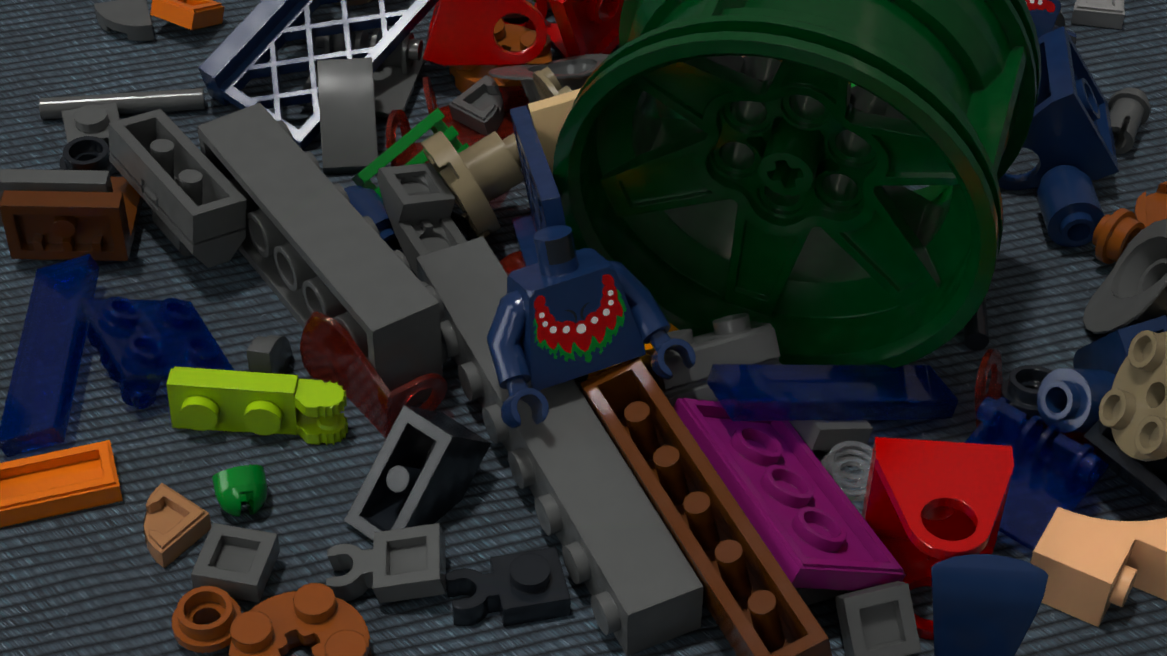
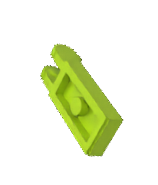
(257, 404)

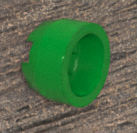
(240, 486)

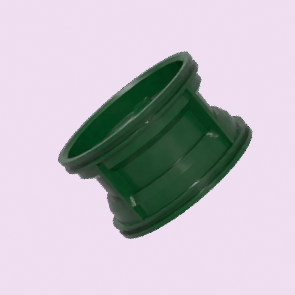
(785, 184)

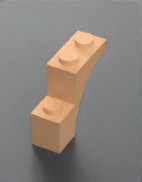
(1099, 562)

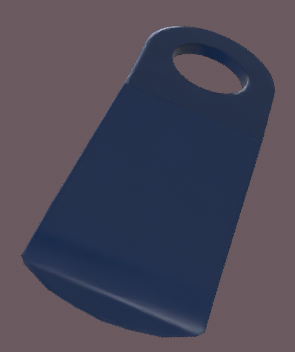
(984, 604)

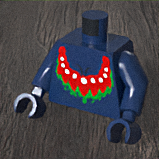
(571, 320)

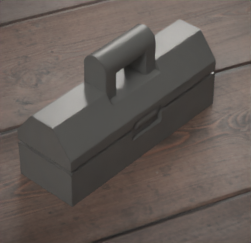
(185, 190)

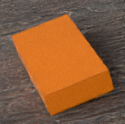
(58, 483)

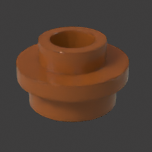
(1114, 234)
(204, 606)

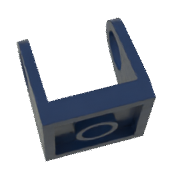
(1069, 118)

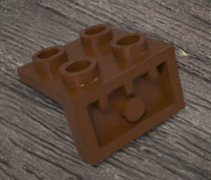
(71, 223)

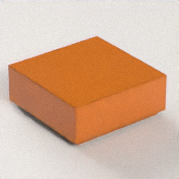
(189, 13)

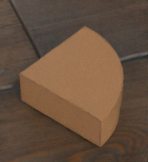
(172, 524)

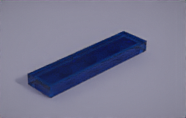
(48, 357)
(830, 392)

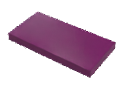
(791, 500)

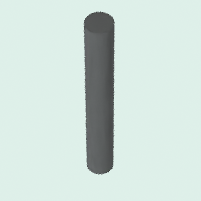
(127, 102)

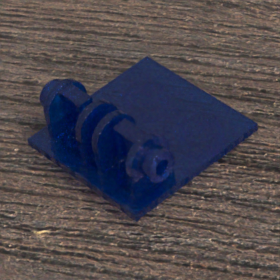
(147, 339)
(1047, 468)

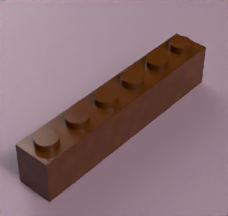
(739, 574)

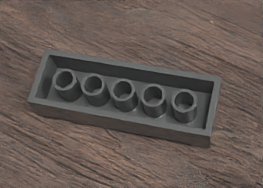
(322, 251)

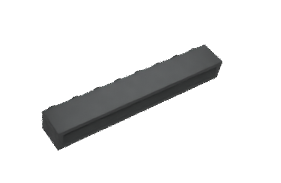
(578, 478)

